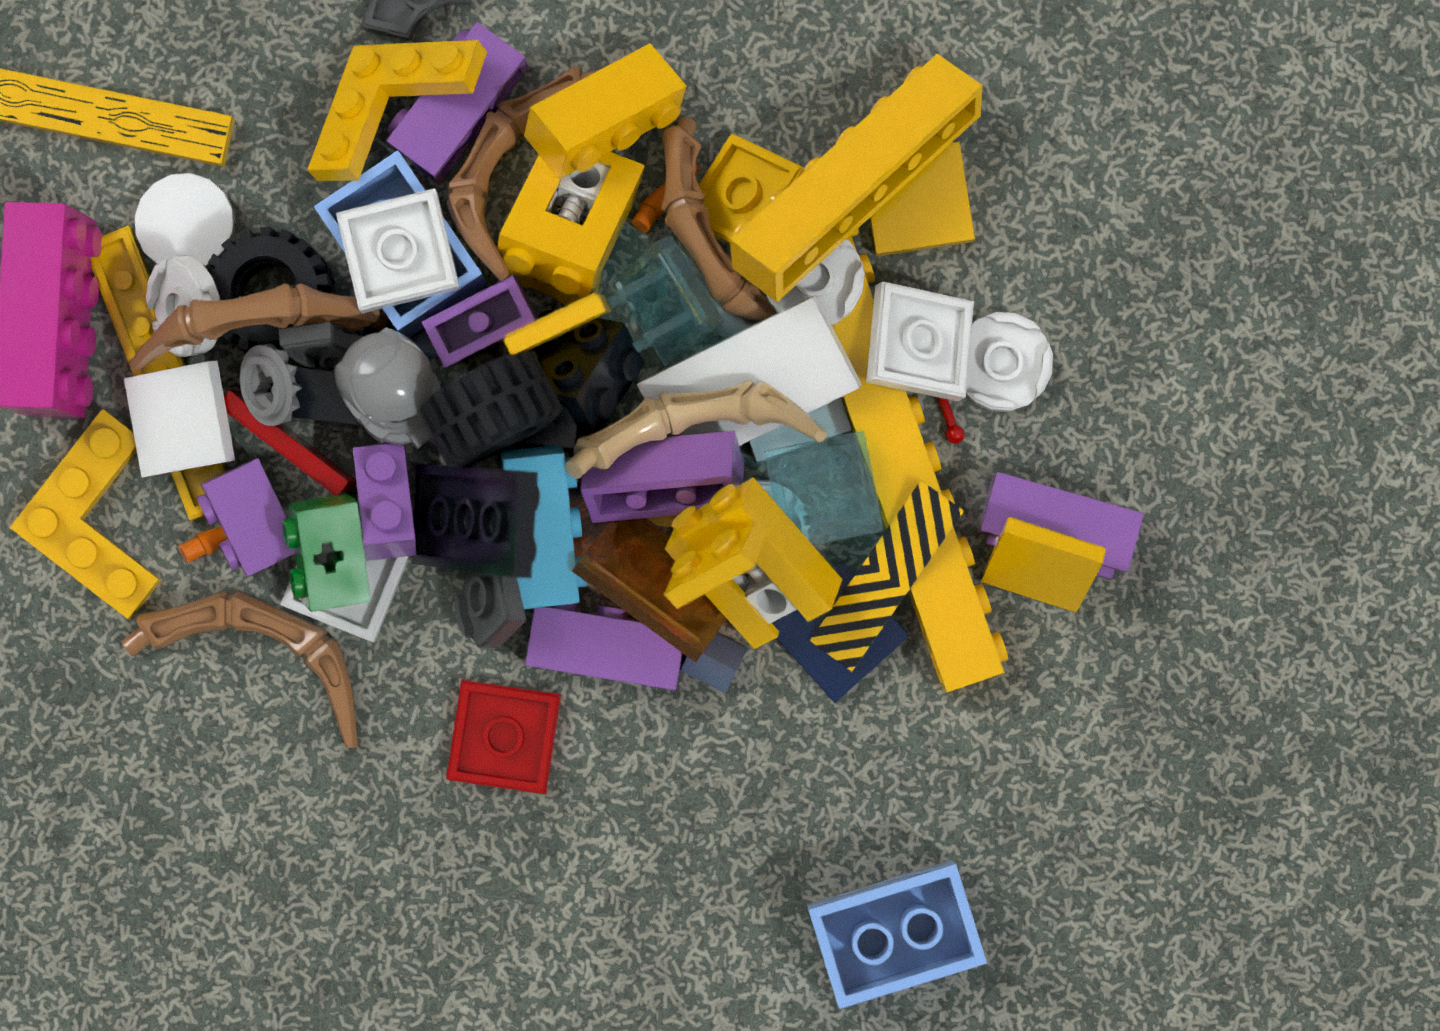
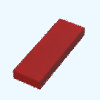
(292, 447)

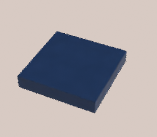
(823, 669)

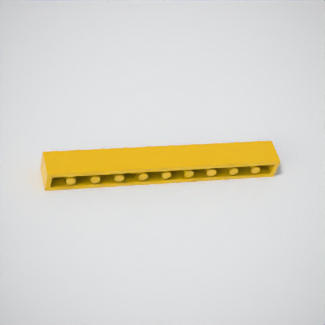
(943, 595)

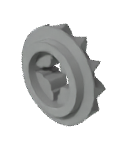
(258, 370)

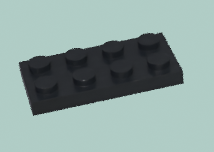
(476, 519)

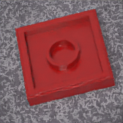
(503, 737)

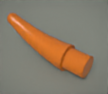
(651, 209)
(202, 544)

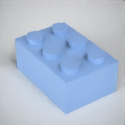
(387, 181)
(896, 934)

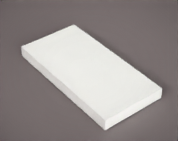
(789, 351)

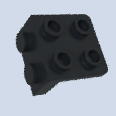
(590, 370)

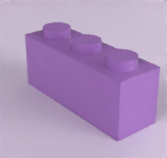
(444, 126)
(663, 477)
(1064, 513)
(601, 646)

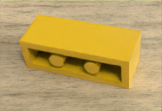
(605, 111)

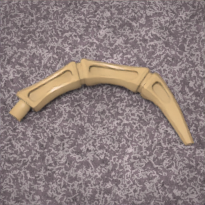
(679, 411)

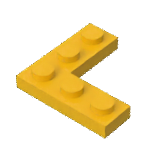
(369, 81)
(57, 513)

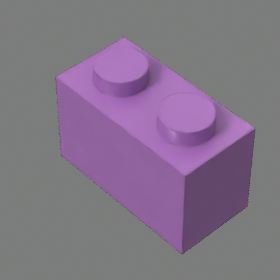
(479, 321)
(384, 501)
(248, 516)

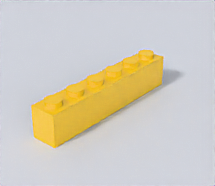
(855, 177)

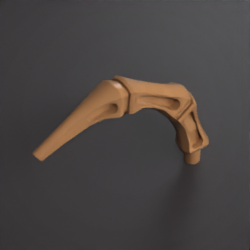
(471, 184)
(691, 225)
(273, 307)
(249, 614)

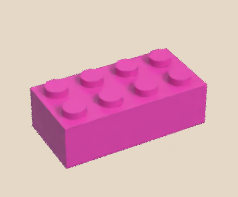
(47, 309)

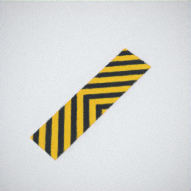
(886, 575)

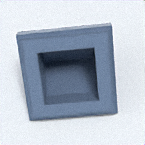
(717, 663)

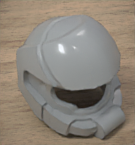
(386, 382)

